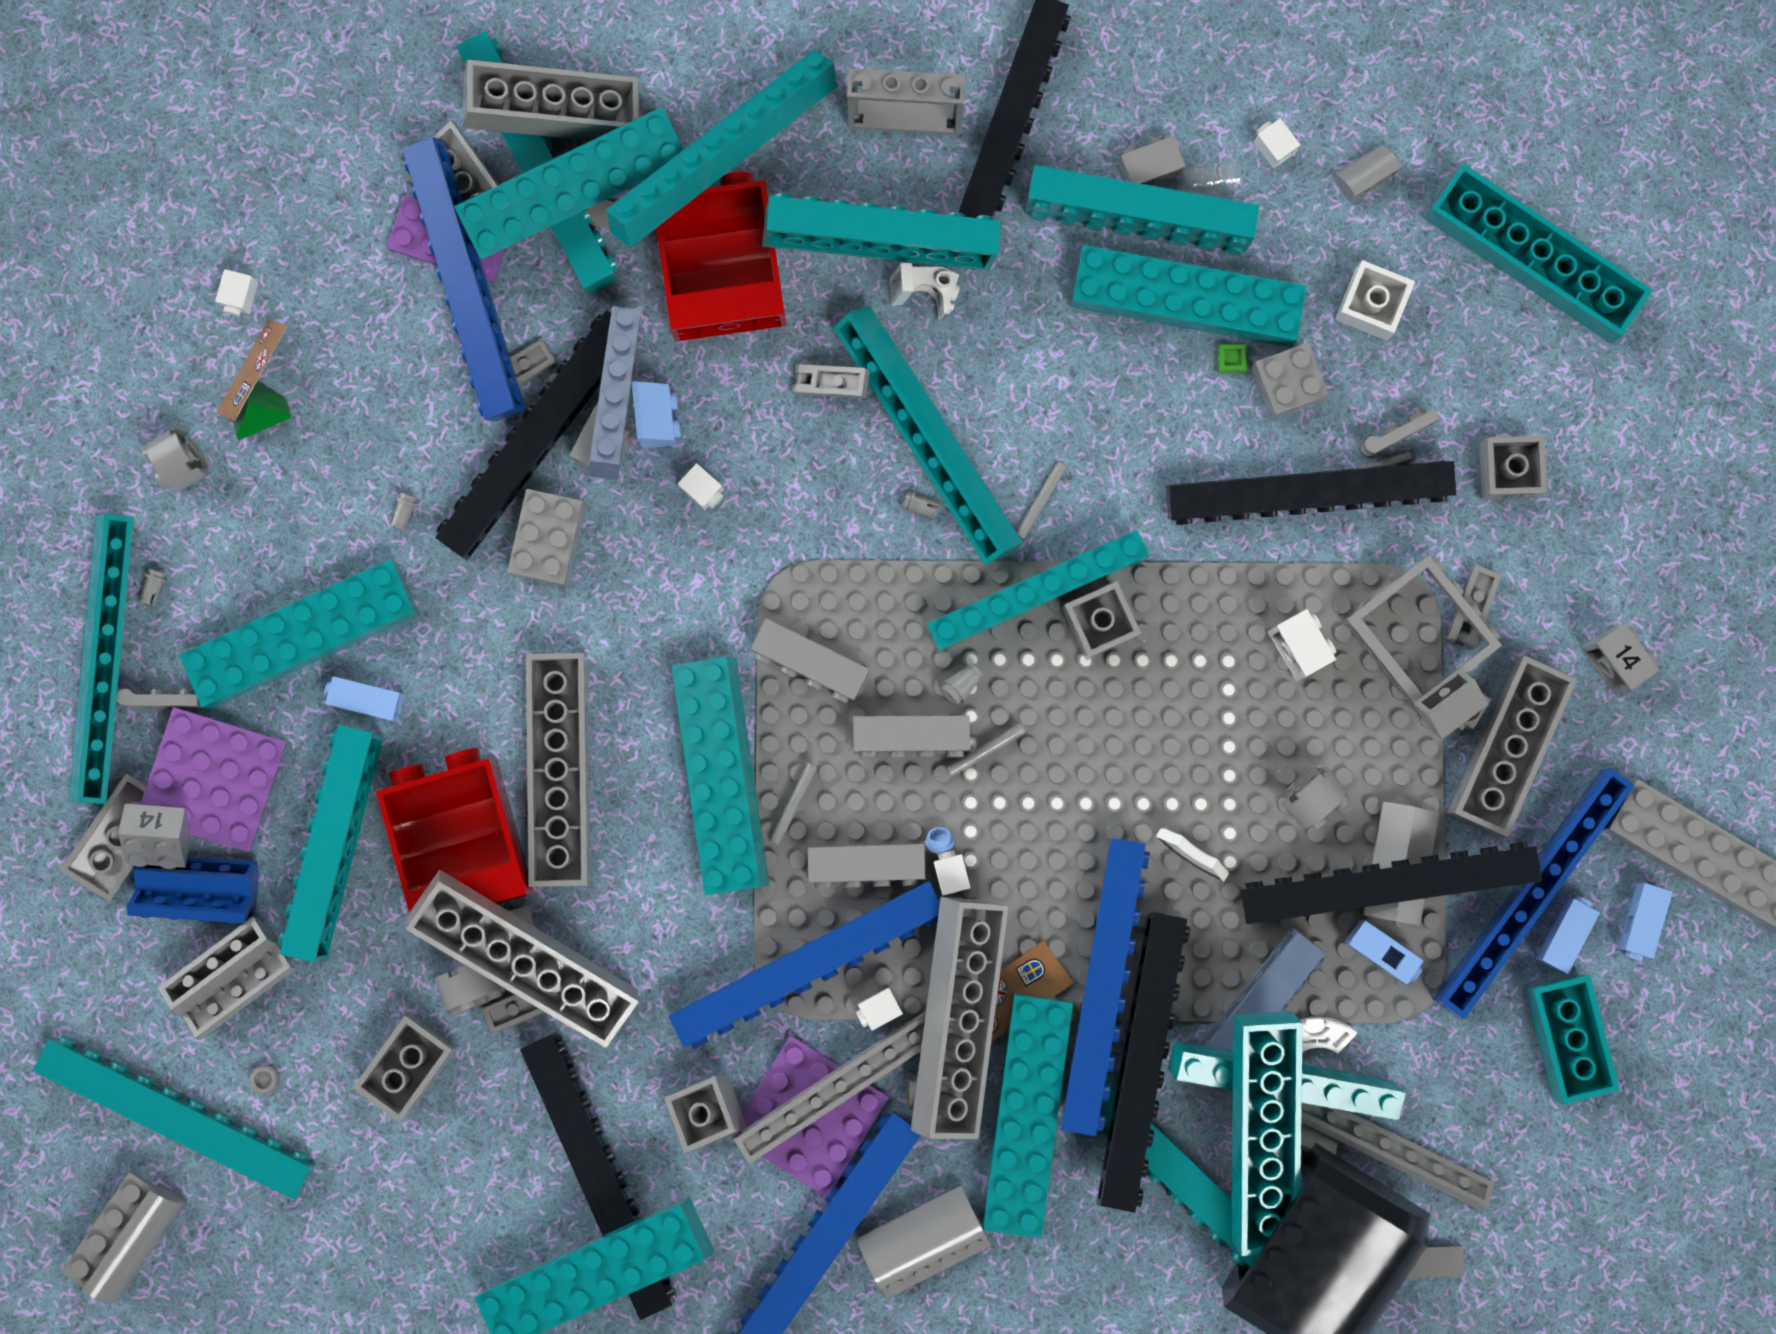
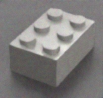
(546, 538)
(405, 1067)

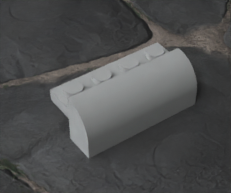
(226, 977)
(123, 1238)
(923, 1242)

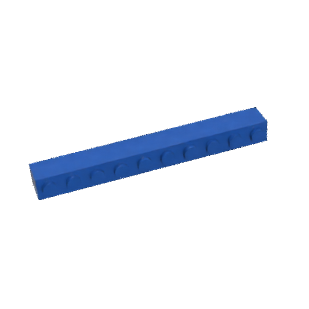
(463, 281)
(1529, 900)
(805, 965)
(1103, 987)
(831, 1227)

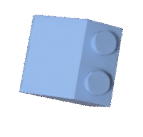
(655, 415)

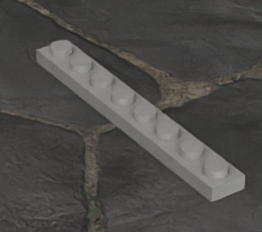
(831, 1090)
(1400, 1154)

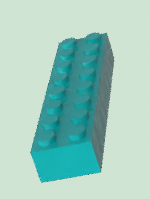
(568, 183)
(1141, 210)
(881, 232)
(1538, 254)
(1188, 296)
(299, 634)
(720, 775)
(331, 844)
(1027, 1115)
(1265, 1124)
(597, 1272)

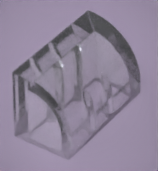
(1213, 180)

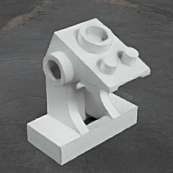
(911, 279)

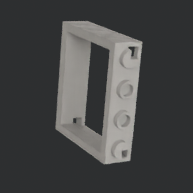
(905, 88)
(1383, 657)

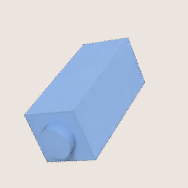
(363, 699)
(1644, 921)
(1567, 934)
(1384, 952)

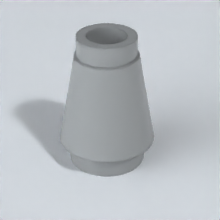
(961, 684)

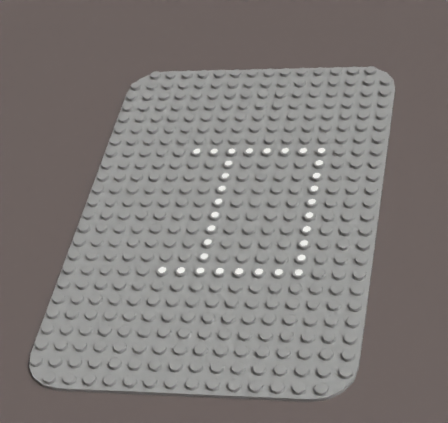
(1167, 732)

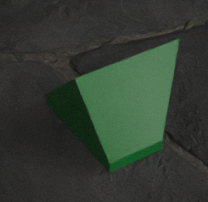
(261, 411)

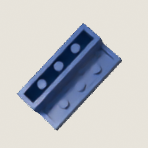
(200, 891)

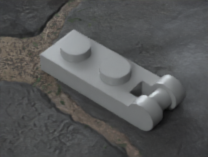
(831, 381)
(1397, 433)
(1480, 591)
(159, 699)

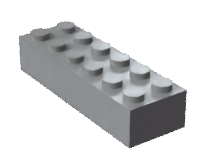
(546, 100)
(1512, 747)

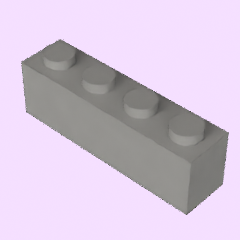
(810, 660)
(911, 734)
(866, 863)

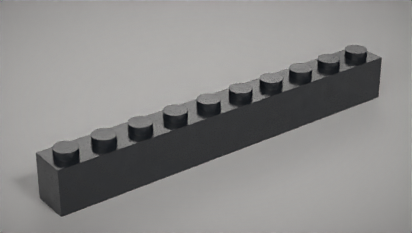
(1014, 109)
(527, 444)
(1311, 490)
(1390, 885)
(1142, 1062)
(588, 1153)

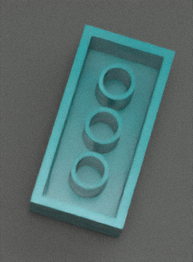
(1572, 1038)

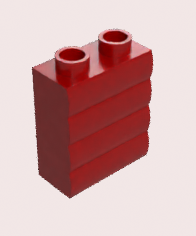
(716, 264)
(454, 825)

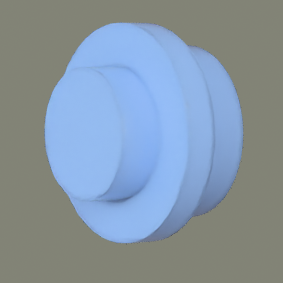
(939, 840)

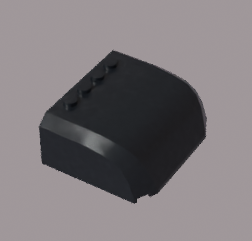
(1331, 1254)

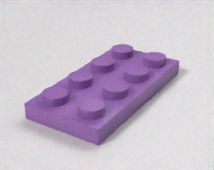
(411, 239)

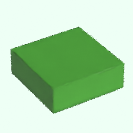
(1232, 358)

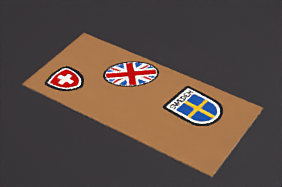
(251, 369)
(1032, 973)

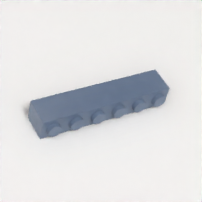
(614, 393)
(1270, 986)

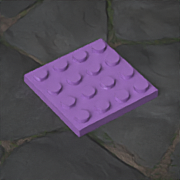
(216, 775)
(828, 1144)

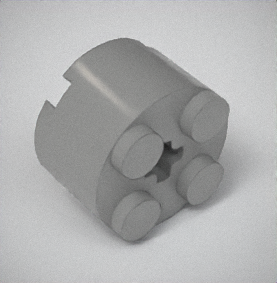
(176, 459)
(1314, 798)
(465, 990)

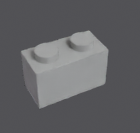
(1153, 162)
(1451, 703)

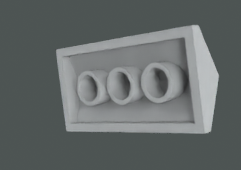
(468, 168)
(1402, 835)
(98, 856)

